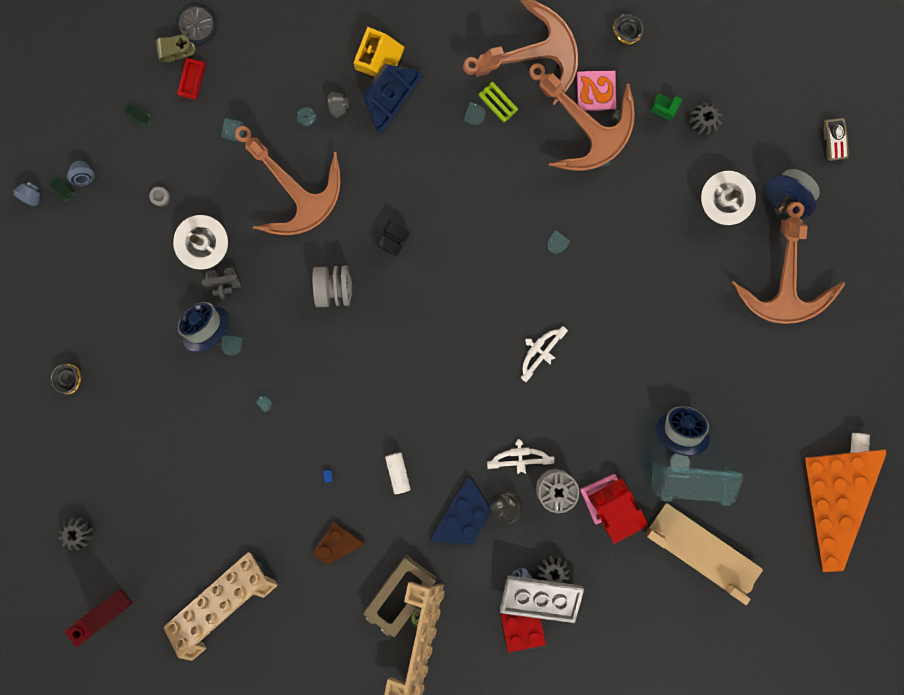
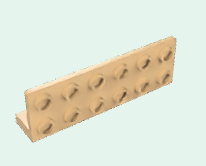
(704, 552)
(429, 600)
(216, 605)

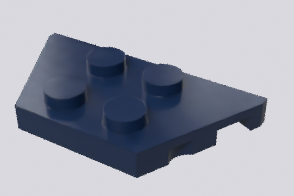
(389, 92)
(464, 517)

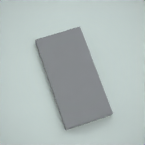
(541, 599)

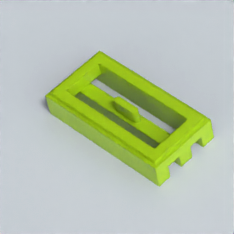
(487, 90)

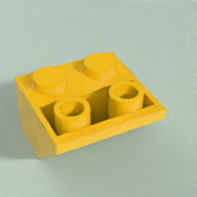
(377, 50)

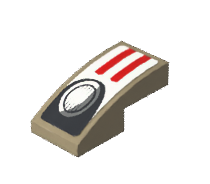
(837, 139)

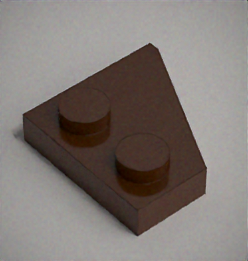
(336, 544)

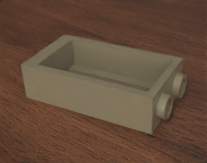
(406, 565)

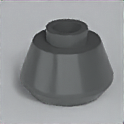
(337, 104)

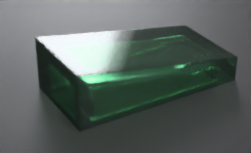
(137, 113)
(61, 189)

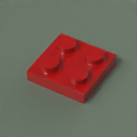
(522, 632)

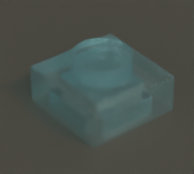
(229, 129)

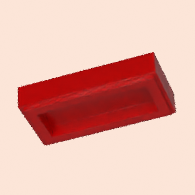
(191, 78)

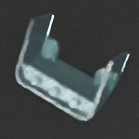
(696, 483)

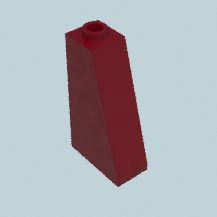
(97, 618)

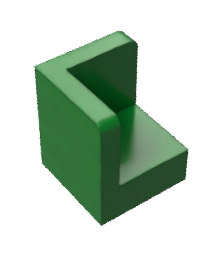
(665, 107)

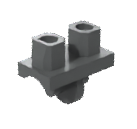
(221, 285)

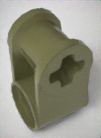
(171, 48)

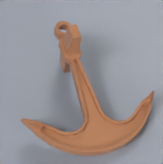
(558, 46)
(605, 141)
(310, 207)
(786, 305)

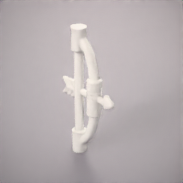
(544, 354)
(520, 463)

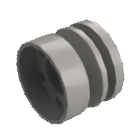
(331, 286)
(557, 479)

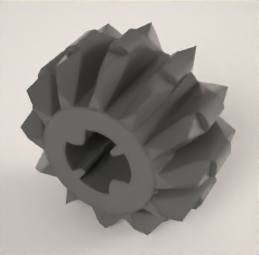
(711, 113)
(68, 531)
(560, 568)

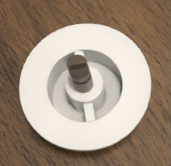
(728, 197)
(200, 242)

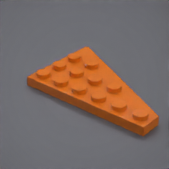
(839, 497)

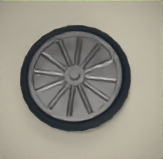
(196, 23)

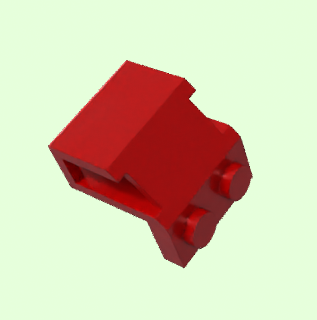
(618, 510)

